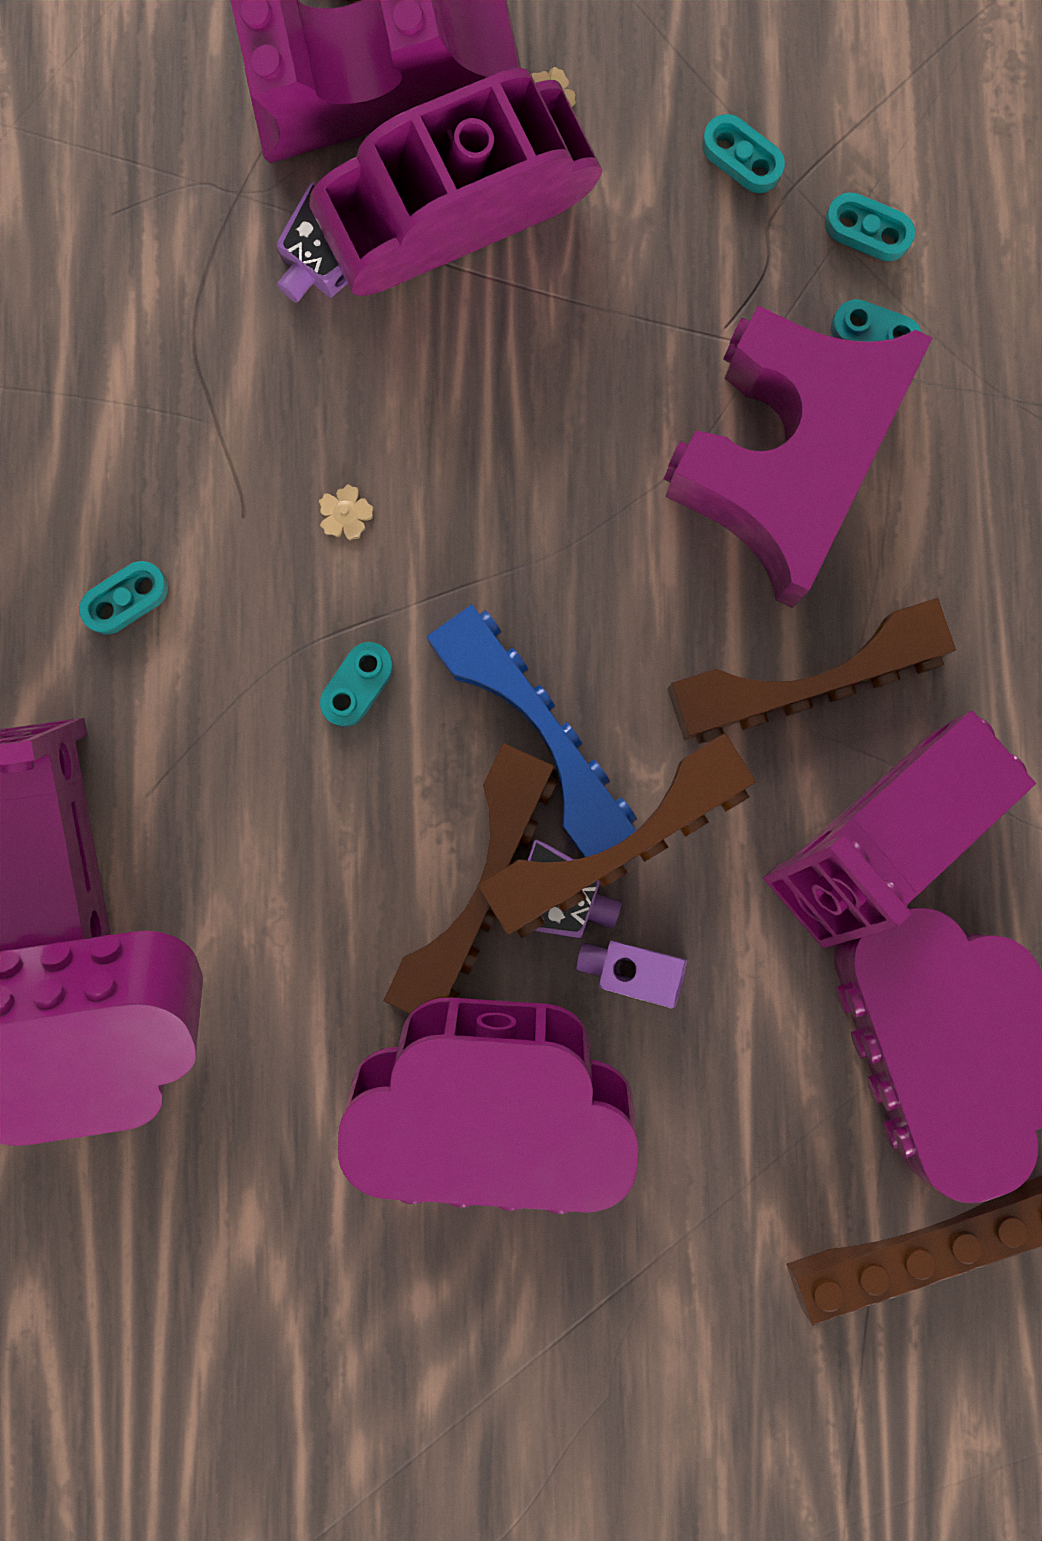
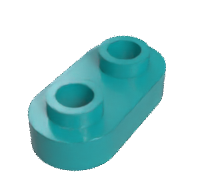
(747, 152)
(870, 223)
(878, 322)
(123, 594)
(357, 684)

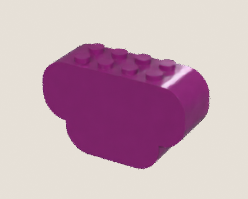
(454, 179)
(94, 1033)
(950, 1049)
(490, 1112)

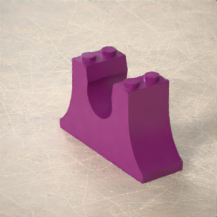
(355, 66)
(835, 414)

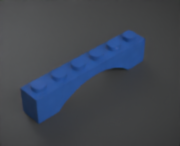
(477, 658)

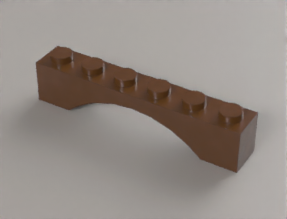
(903, 640)
(700, 784)
(512, 794)
(873, 1272)

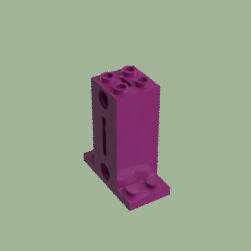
(901, 833)
(46, 840)

